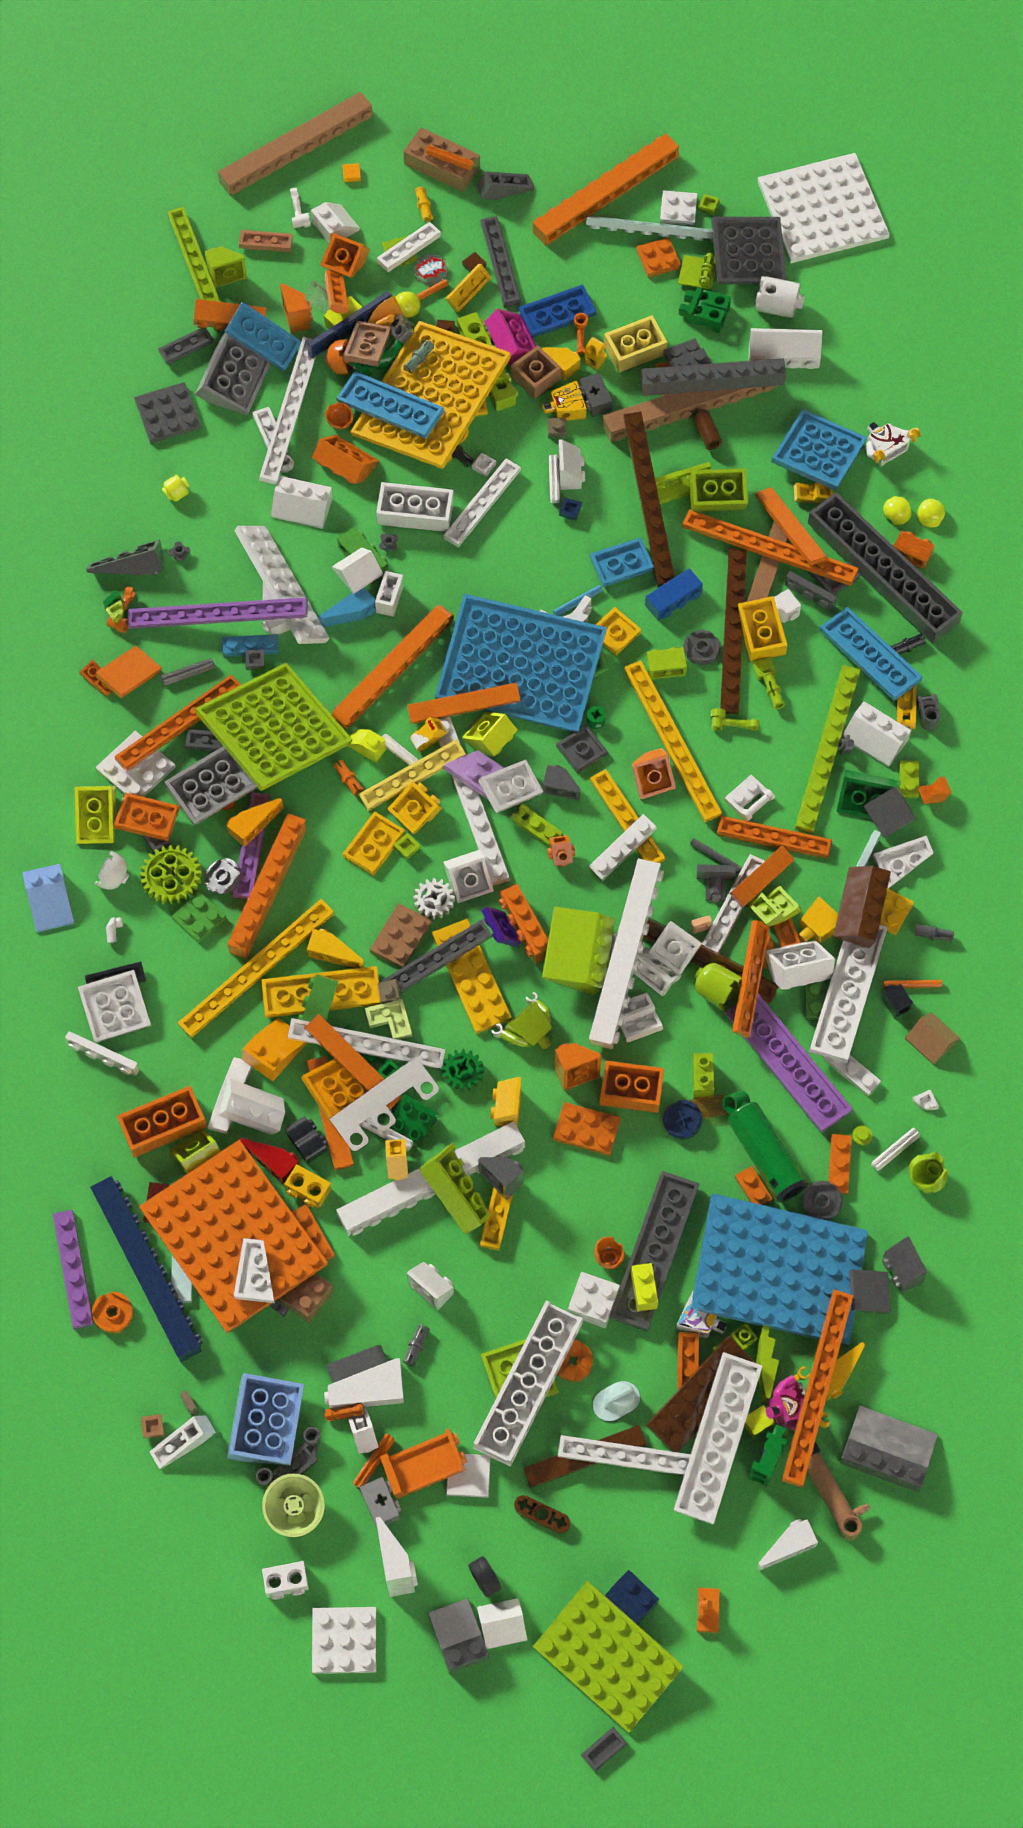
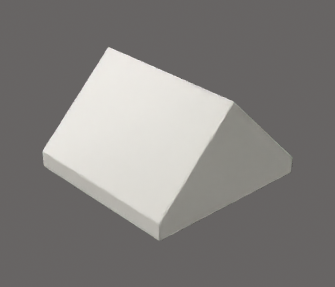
(358, 569)
(502, 1623)

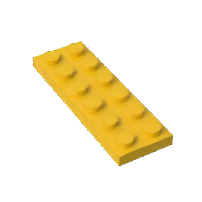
(474, 983)
(355, 989)

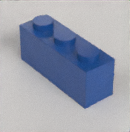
(674, 594)

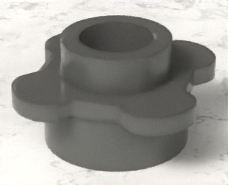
(388, 546)
(179, 556)
(846, 745)

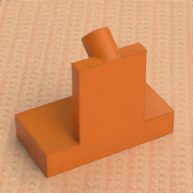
(708, 1610)

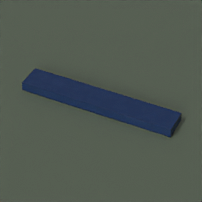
(344, 327)

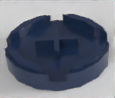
(683, 1119)

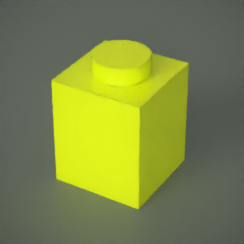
(758, 1423)

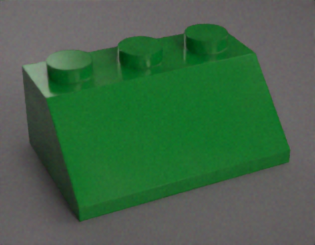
(861, 789)

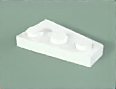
(903, 858)
(253, 1273)

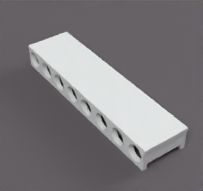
(527, 1384)

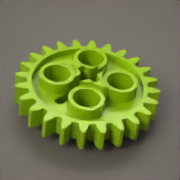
(158, 885)

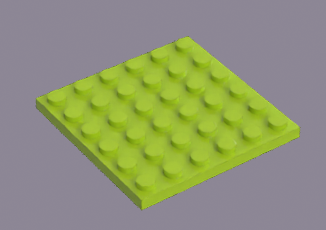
(273, 726)

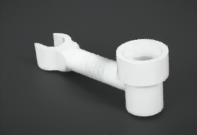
(300, 219)

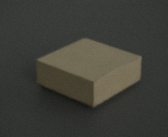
(188, 1403)

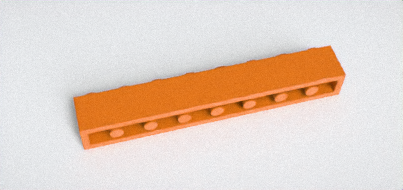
(267, 886)

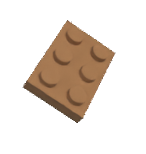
(367, 343)
(400, 936)

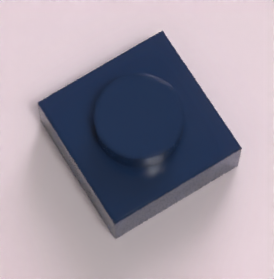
(570, 509)

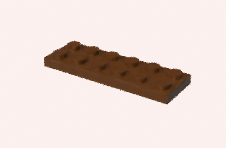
(683, 1412)

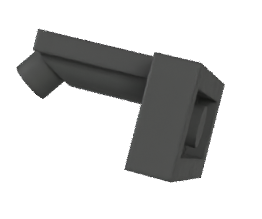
(715, 879)

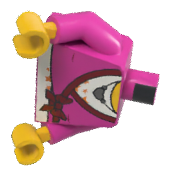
(788, 1401)

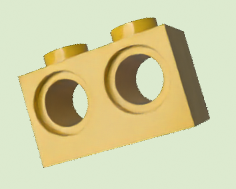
(396, 1159)
(311, 1183)

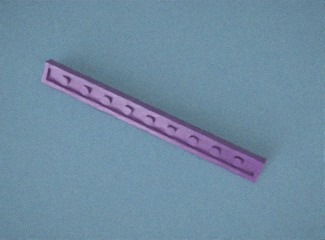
(218, 613)

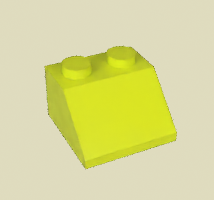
(490, 733)

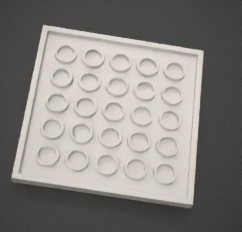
(823, 207)

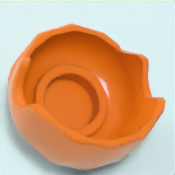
(339, 415)
(609, 1253)

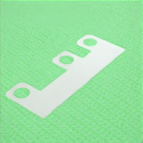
(376, 1099)

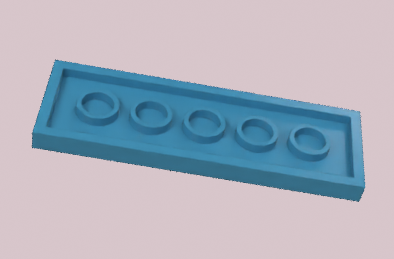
(390, 404)
(871, 653)

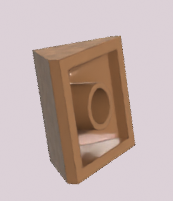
(932, 1037)

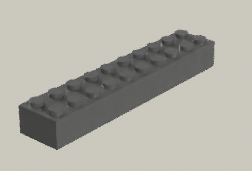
(885, 567)

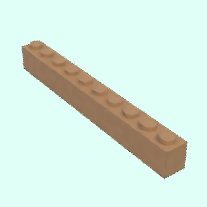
(295, 143)
(675, 407)

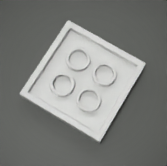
(142, 777)
(114, 1006)
(344, 1640)

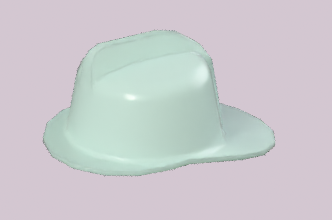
(616, 1401)

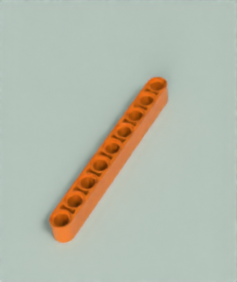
(392, 666)

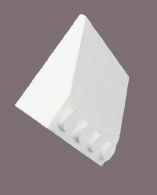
(398, 1569)

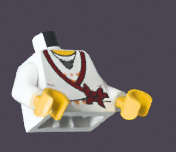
(888, 442)

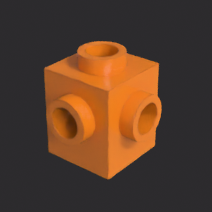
(561, 851)

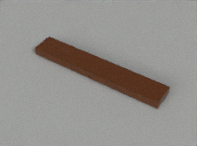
(558, 1467)

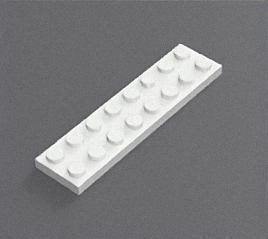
(280, 580)
(846, 999)
(717, 1438)

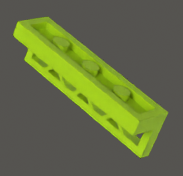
(678, 485)

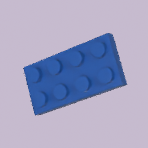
(556, 310)

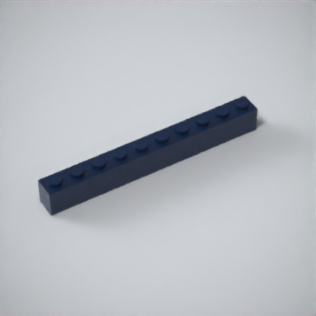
(146, 1269)

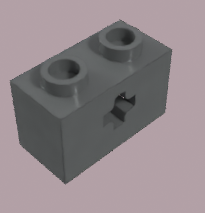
(595, 395)

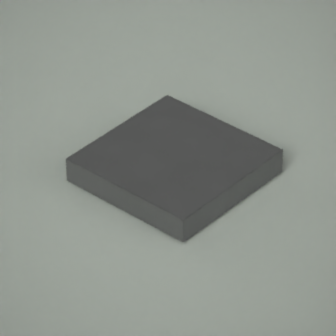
(581, 749)
(890, 811)
(869, 1291)

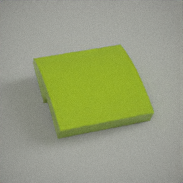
(774, 907)

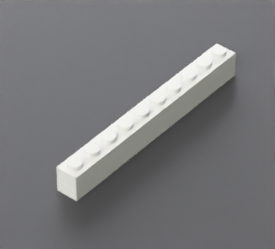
(625, 954)
(407, 1191)

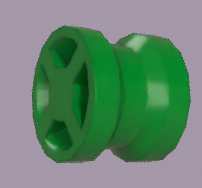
(597, 721)

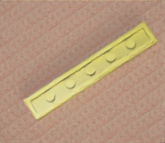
(415, 772)

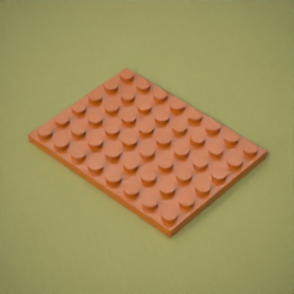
(205, 1225)

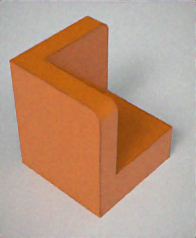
(936, 792)

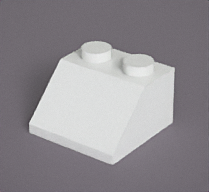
(331, 219)
(570, 466)
(468, 876)
(430, 1284)

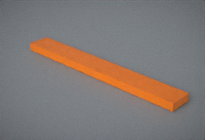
(171, 727)

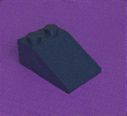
(632, 1597)

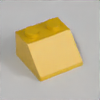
(507, 1102)

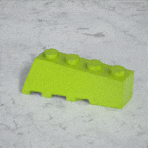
(455, 1189)

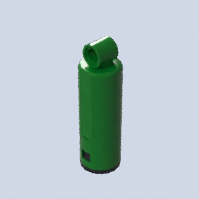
(764, 1147)

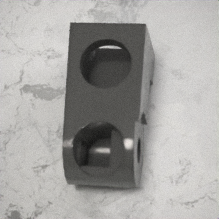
(402, 329)

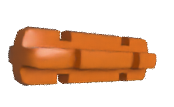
(344, 1412)

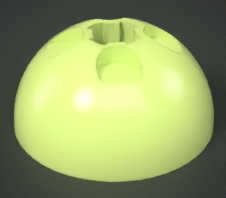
(279, 1513)

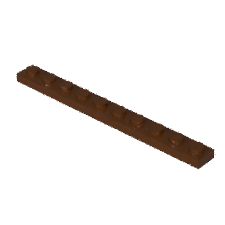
(649, 497)
(733, 631)

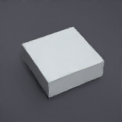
(484, 464)

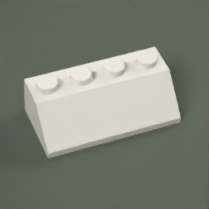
(797, 347)

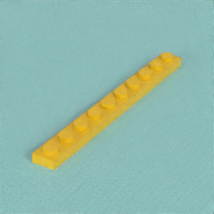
(672, 741)
(255, 968)

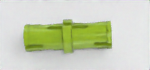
(773, 690)

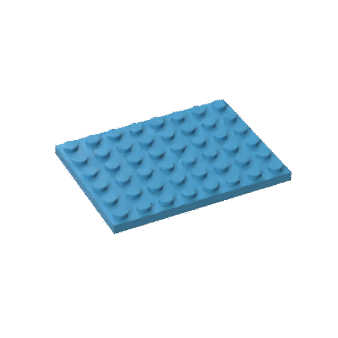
(541, 652)
(774, 1266)

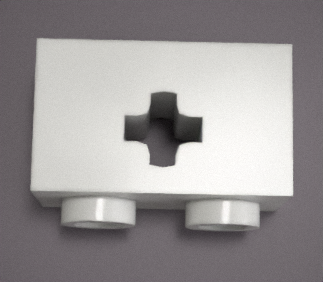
(389, 593)

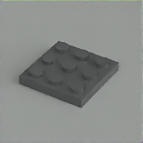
(167, 412)

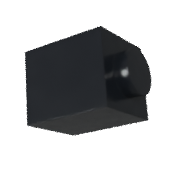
(897, 1000)

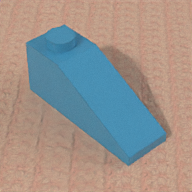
(350, 609)

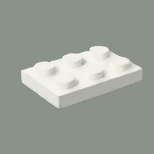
(510, 786)

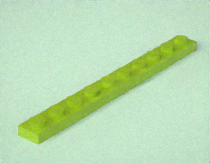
(827, 749)

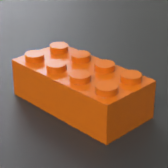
(162, 1121)

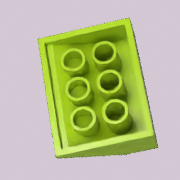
(578, 949)

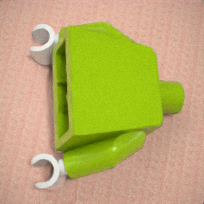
(528, 1026)

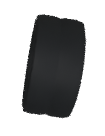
(484, 1576)

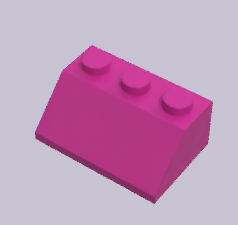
(510, 333)

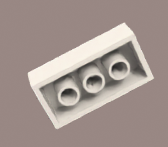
(415, 507)

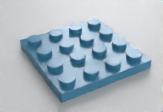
(819, 450)

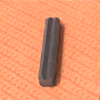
(188, 671)

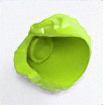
(928, 1172)

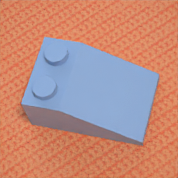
(48, 897)

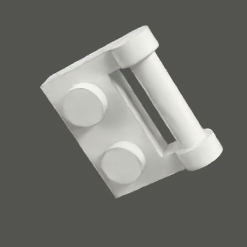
(745, 793)

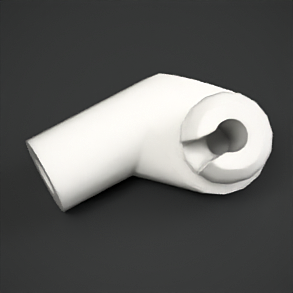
(111, 928)

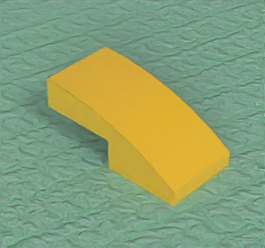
(811, 493)

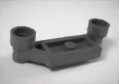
(301, 1460)

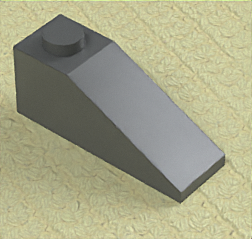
(501, 185)

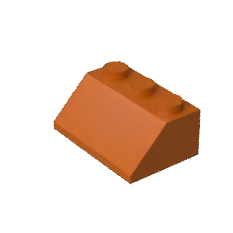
(344, 459)
(576, 1065)

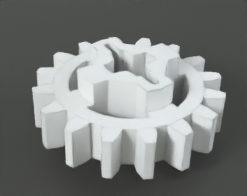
(428, 904)

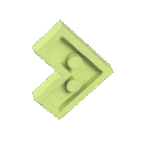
(392, 1014)

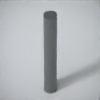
(715, 855)

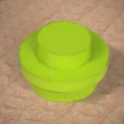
(862, 1135)

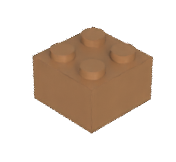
(536, 372)

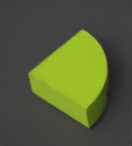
(115, 611)

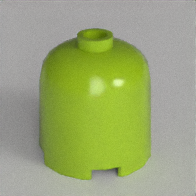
(717, 985)

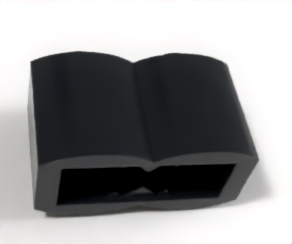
(306, 1140)

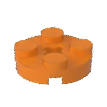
(110, 1301)
(584, 1363)

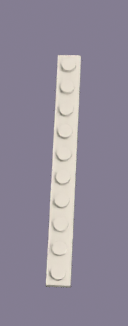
(288, 415)
(477, 818)

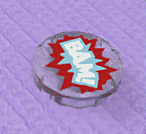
(430, 269)

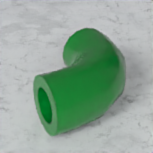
(389, 354)

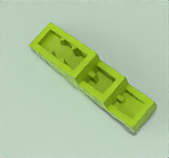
(769, 1365)

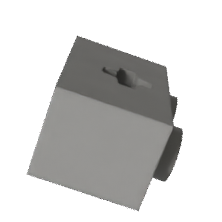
(380, 1489)

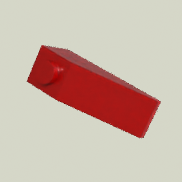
(273, 1159)

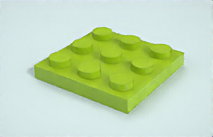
(499, 1363)

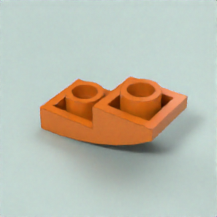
(88, 674)

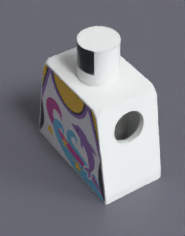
(699, 1322)

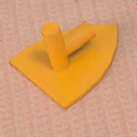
(386, 313)

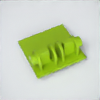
(698, 271)

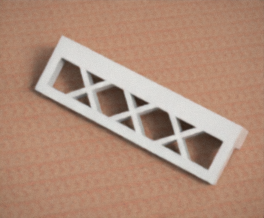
(652, 974)

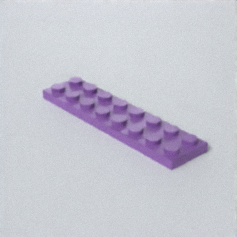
(794, 1067)

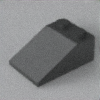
(458, 1636)

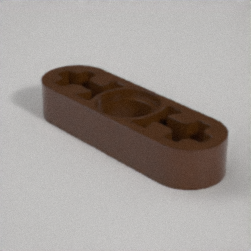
(558, 1515)

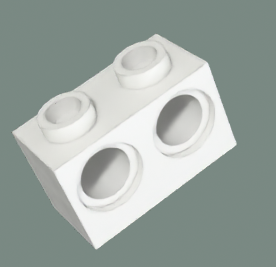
(285, 1573)

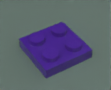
(502, 929)

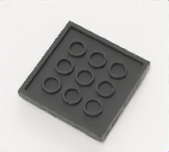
(748, 249)

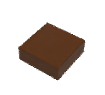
(472, 261)

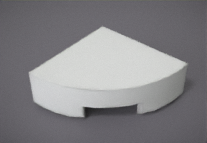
(926, 1101)

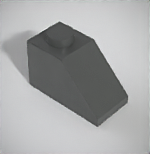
(560, 783)

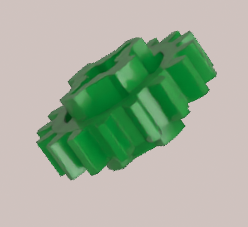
(468, 1074)

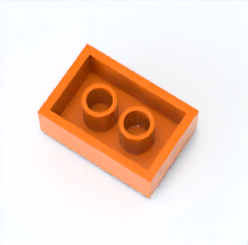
(631, 1086)

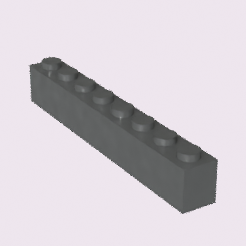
(713, 377)

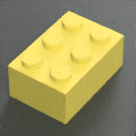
(635, 343)

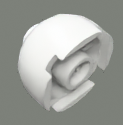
(113, 872)

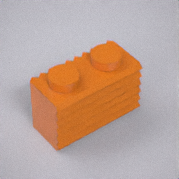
(914, 548)

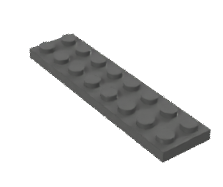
(656, 1244)

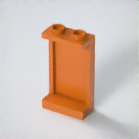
(424, 1464)

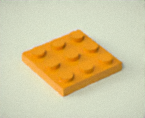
(333, 1087)

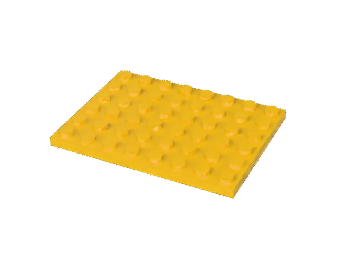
(454, 376)

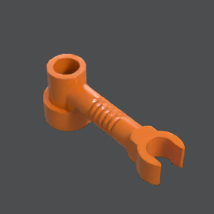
(580, 323)
(122, 624)

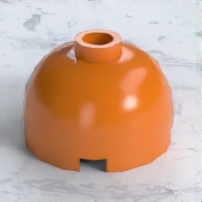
(335, 358)

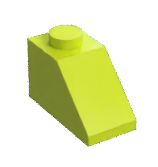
(368, 744)

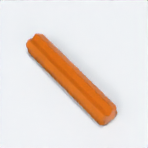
(449, 157)
(373, 1462)

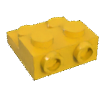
(415, 807)

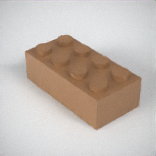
(438, 169)

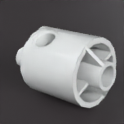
(779, 297)

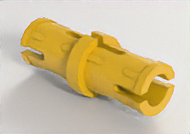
(423, 204)

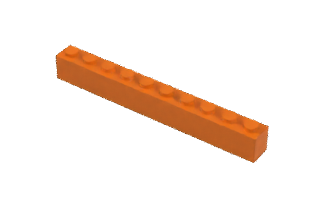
(605, 189)

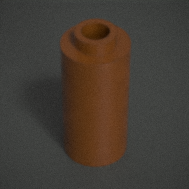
(707, 430)

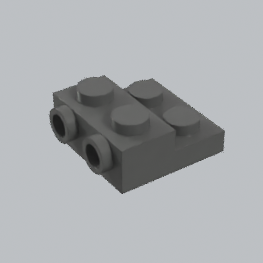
(686, 354)

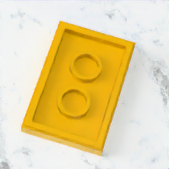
(373, 843)

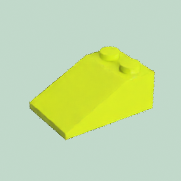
(95, 814)

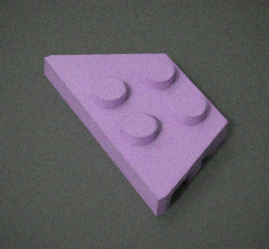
(471, 768)

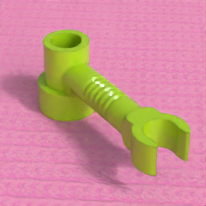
(718, 721)

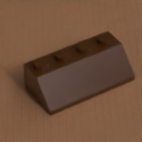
(862, 905)

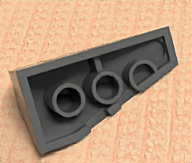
(142, 561)

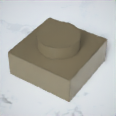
(556, 427)
(389, 991)

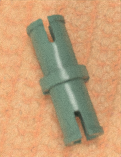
(419, 356)

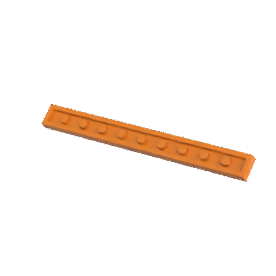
(767, 547)
(817, 1388)

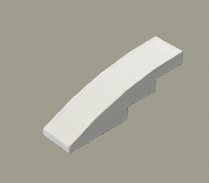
(239, 1072)

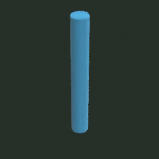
(569, 605)

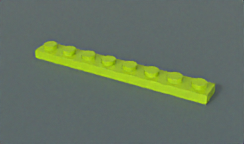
(192, 254)

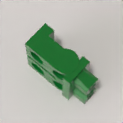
(705, 308)
(772, 1449)

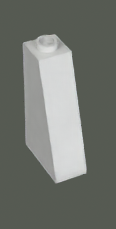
(371, 1387)

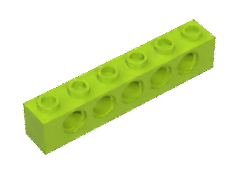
(500, 397)

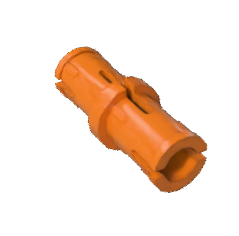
(348, 777)

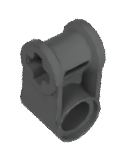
(928, 708)

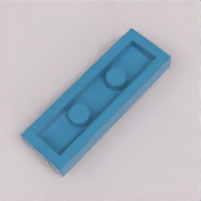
(238, 644)

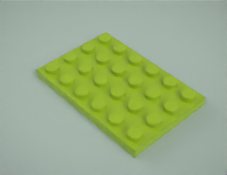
(608, 1656)

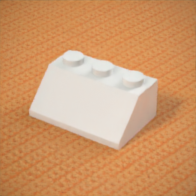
(301, 502)
(877, 734)
(799, 964)
(252, 1107)

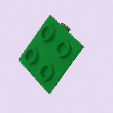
(413, 1119)

